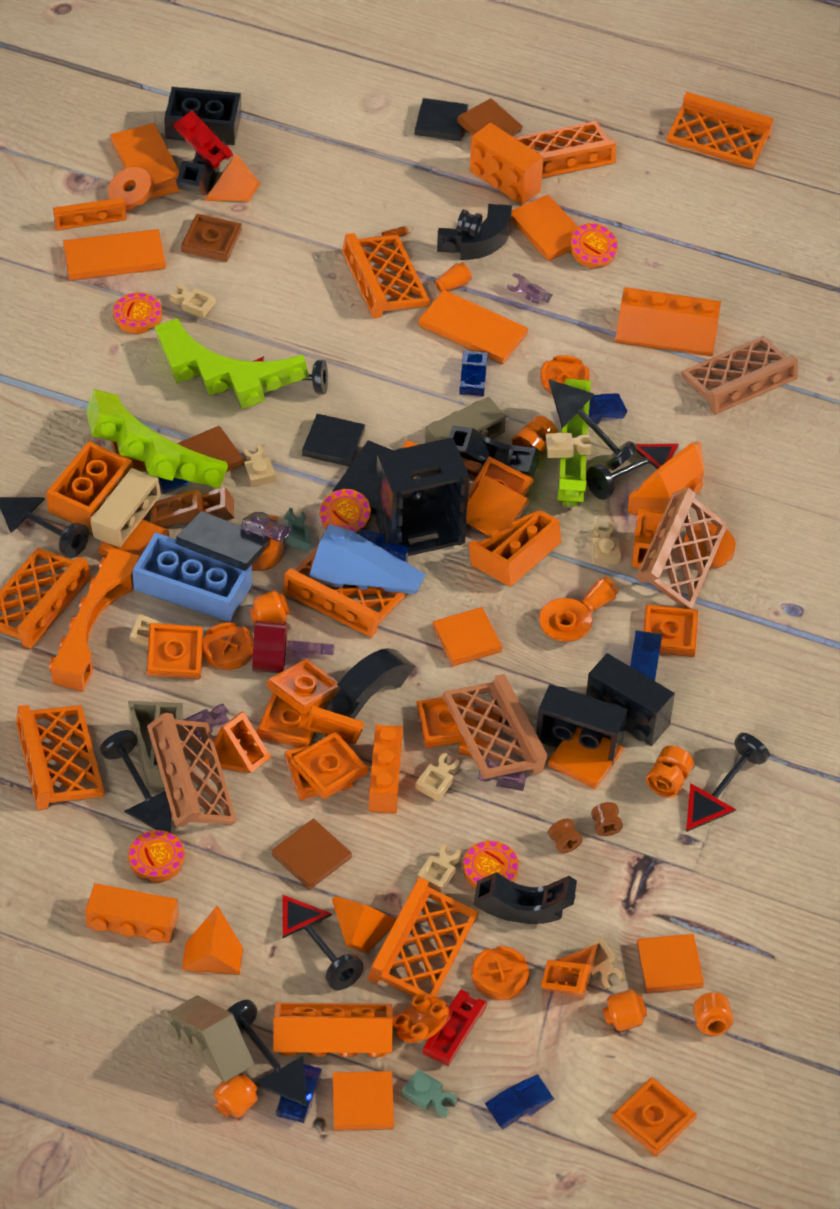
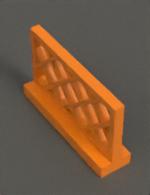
(726, 117)
(575, 154)
(367, 276)
(50, 602)
(336, 603)
(35, 753)
(399, 937)

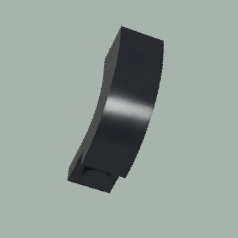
(197, 175)
(491, 236)
(477, 448)
(367, 677)
(522, 903)

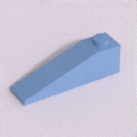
(353, 560)

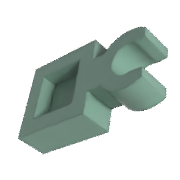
(300, 534)
(426, 1091)

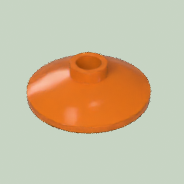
(568, 612)

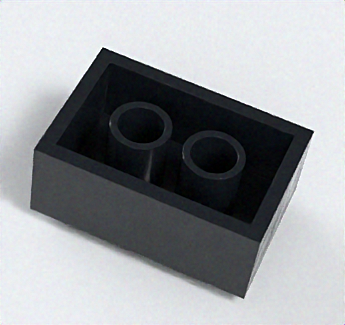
(217, 109)
(646, 700)
(566, 710)

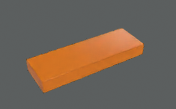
(89, 213)

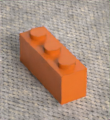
(385, 769)
(132, 913)

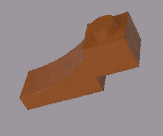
(187, 505)

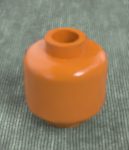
(269, 607)
(625, 1010)
(713, 1013)
(235, 1096)

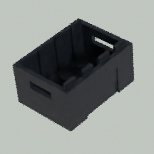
(439, 500)

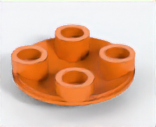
(421, 1018)

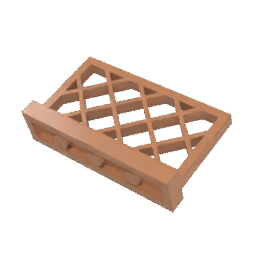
(748, 384)
(663, 542)
(517, 725)
(177, 774)

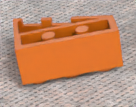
(516, 549)

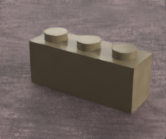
(481, 415)

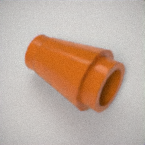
(454, 277)
(600, 594)

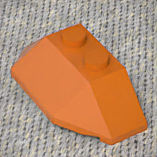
(678, 473)

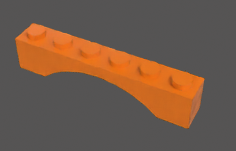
(74, 661)

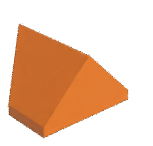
(234, 183)
(239, 746)
(361, 924)
(213, 947)
(570, 973)

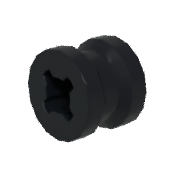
(469, 223)

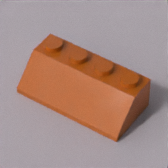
(668, 321)
(333, 1029)

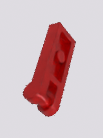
(202, 139)
(449, 1039)

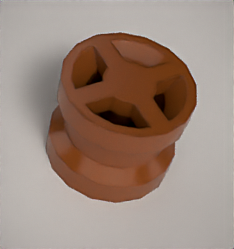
(607, 819)
(565, 836)

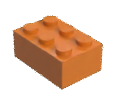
(506, 163)
(86, 483)

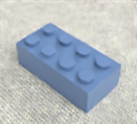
(190, 579)

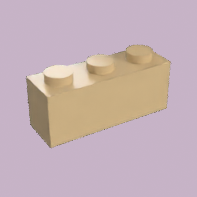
(125, 507)

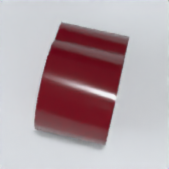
(269, 646)

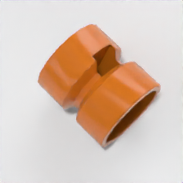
(535, 434)
(670, 771)

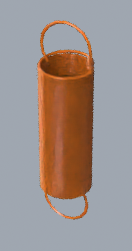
(400, 231)

